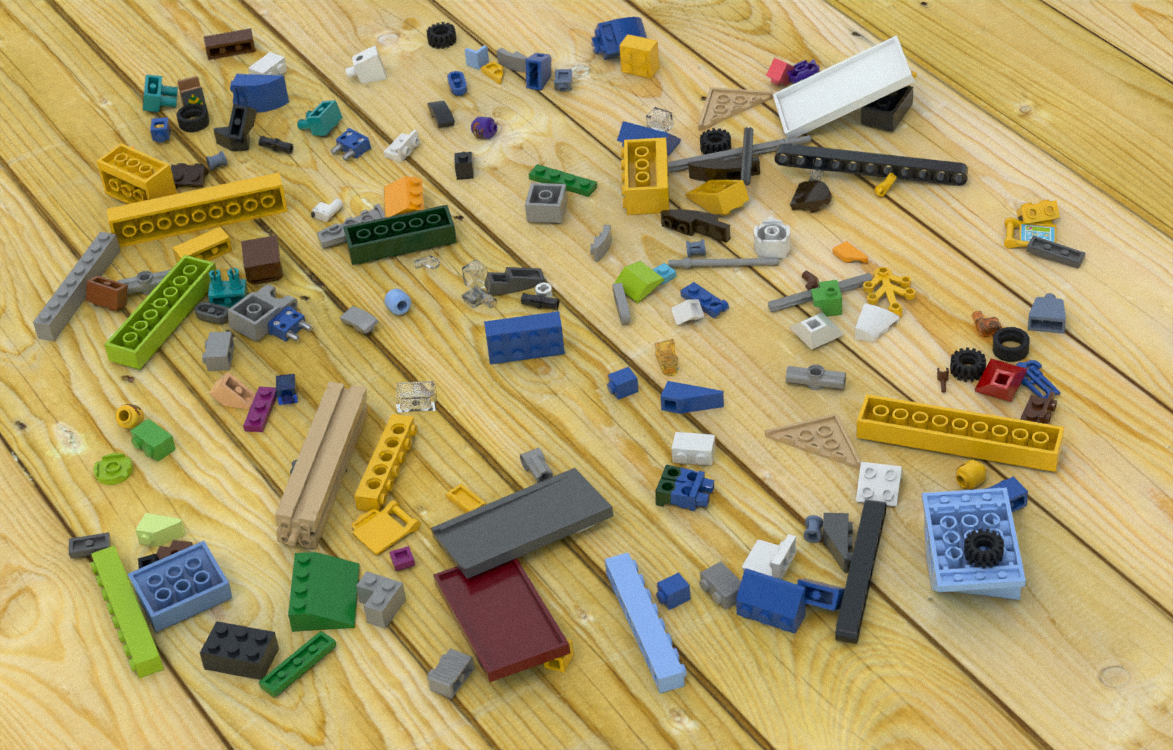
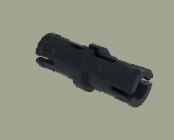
(275, 144)
(540, 301)

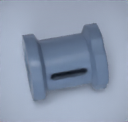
(216, 160)
(695, 248)
(813, 529)

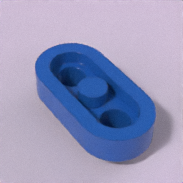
(457, 83)

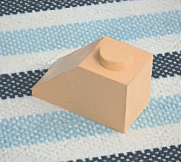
(232, 392)

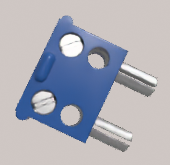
(352, 144)
(287, 324)

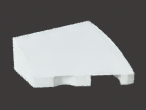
(874, 322)

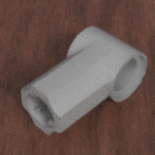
(535, 463)

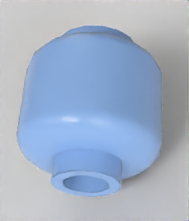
(397, 301)

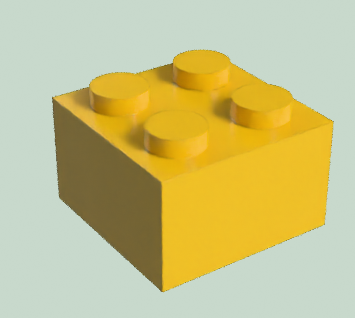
(639, 56)

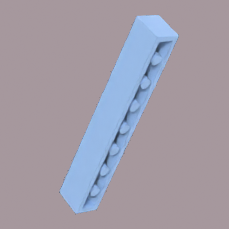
(644, 623)

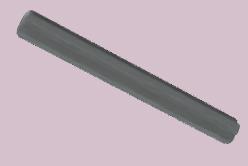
(747, 155)

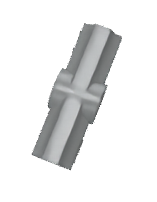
(144, 282)
(816, 377)

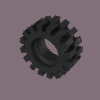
(441, 35)
(715, 141)
(965, 372)
(984, 557)

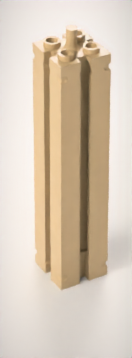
(321, 465)

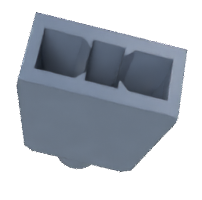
(1047, 315)

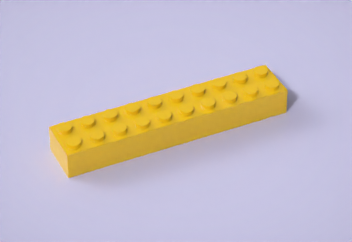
(197, 210)
(960, 432)

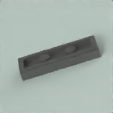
(1055, 252)

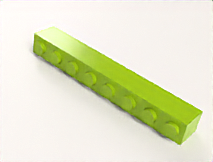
(126, 612)

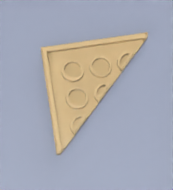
(726, 102)
(819, 436)

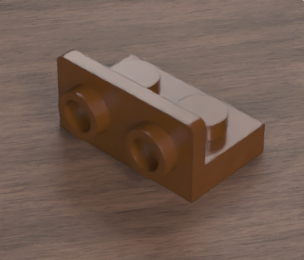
(1039, 409)

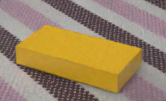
(464, 498)

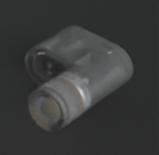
(477, 296)

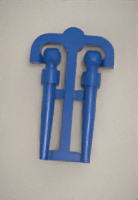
(1036, 377)

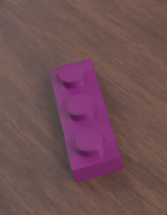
(260, 409)

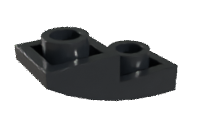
(441, 113)

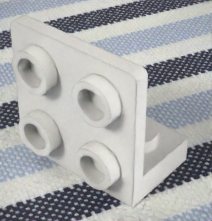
(879, 483)
(771, 558)

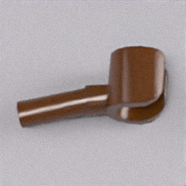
(943, 377)

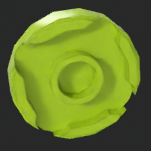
(113, 469)

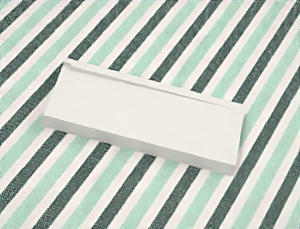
(843, 88)

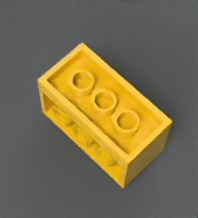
(135, 175)
(645, 176)

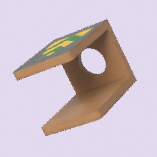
(191, 91)

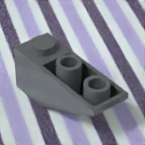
(835, 537)

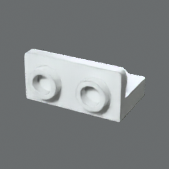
(402, 146)

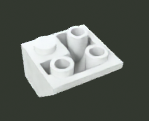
(816, 330)

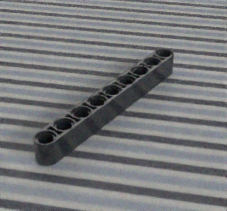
(860, 572)

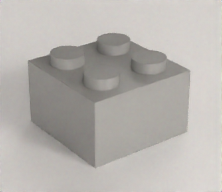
(546, 202)

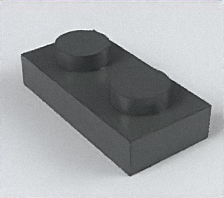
(89, 544)

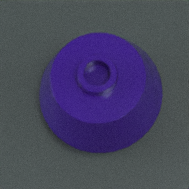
(803, 70)

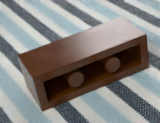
(229, 44)

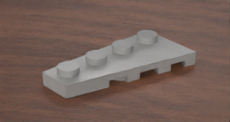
(335, 233)

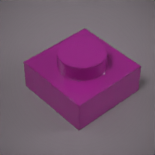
(402, 558)

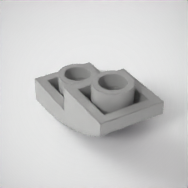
(512, 61)
(601, 243)
(360, 319)

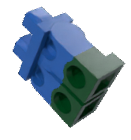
(683, 488)

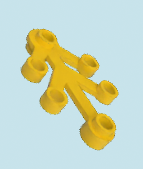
(884, 276)

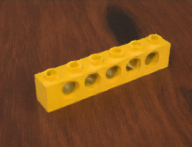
(385, 463)

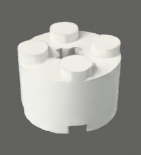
(772, 239)

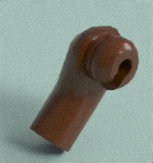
(813, 281)

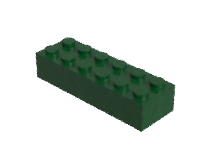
(399, 234)

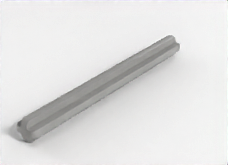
(805, 296)

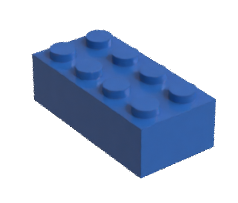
(524, 337)

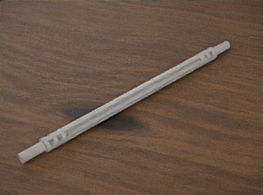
(737, 152)

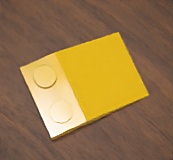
(719, 196)

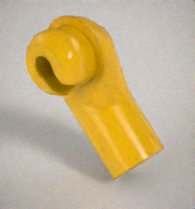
(884, 186)

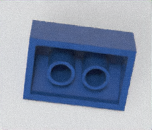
(632, 131)
(771, 601)

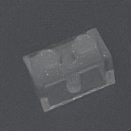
(416, 396)

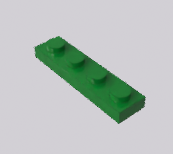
(573, 183)
(297, 664)

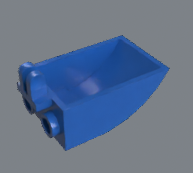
(611, 34)
(259, 91)

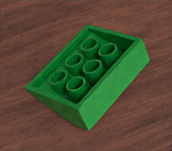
(323, 592)

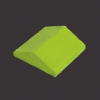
(638, 280)

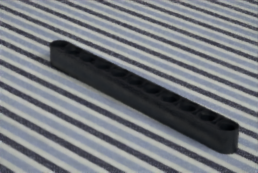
(879, 162)

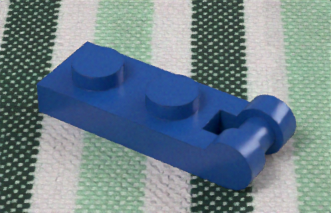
(709, 303)

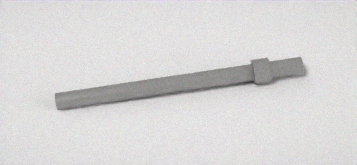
(687, 263)

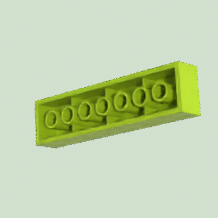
(160, 312)

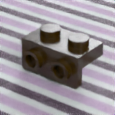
(189, 175)

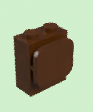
(262, 260)

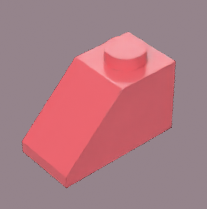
(778, 72)

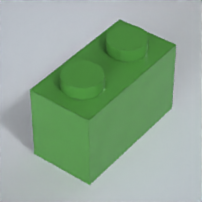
(152, 440)

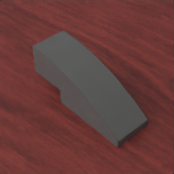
(513, 280)

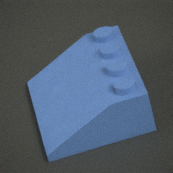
(180, 586)

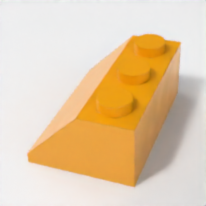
(403, 196)

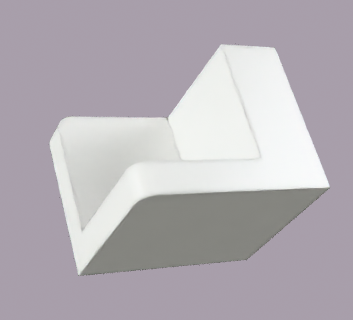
(687, 311)

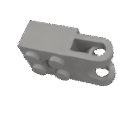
(257, 309)

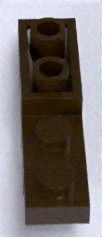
(719, 169)
(694, 222)

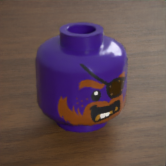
(484, 127)

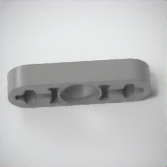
(621, 303)

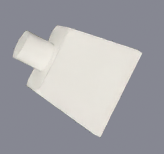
(367, 66)

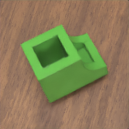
(828, 298)

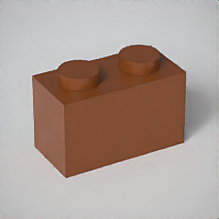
(106, 293)

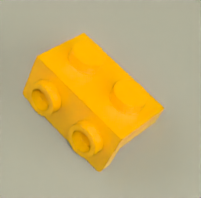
(1039, 212)

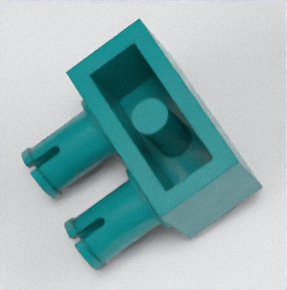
(153, 94)
(322, 118)
(227, 292)

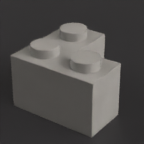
(381, 598)

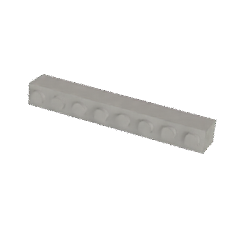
(73, 289)

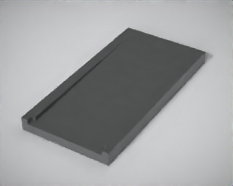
(521, 522)

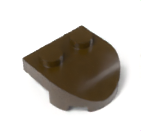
(811, 196)

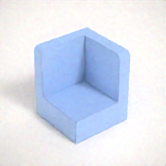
(477, 58)

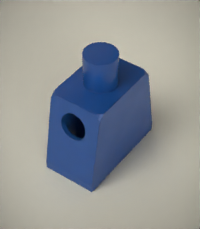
(538, 70)

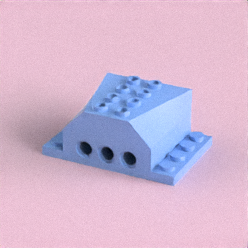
(949, 520)

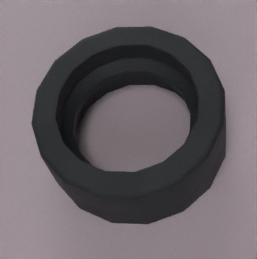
(192, 110)
(1011, 354)

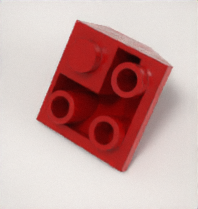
(1000, 380)

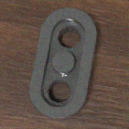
(211, 312)

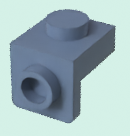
(563, 79)

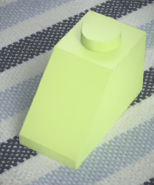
(159, 530)

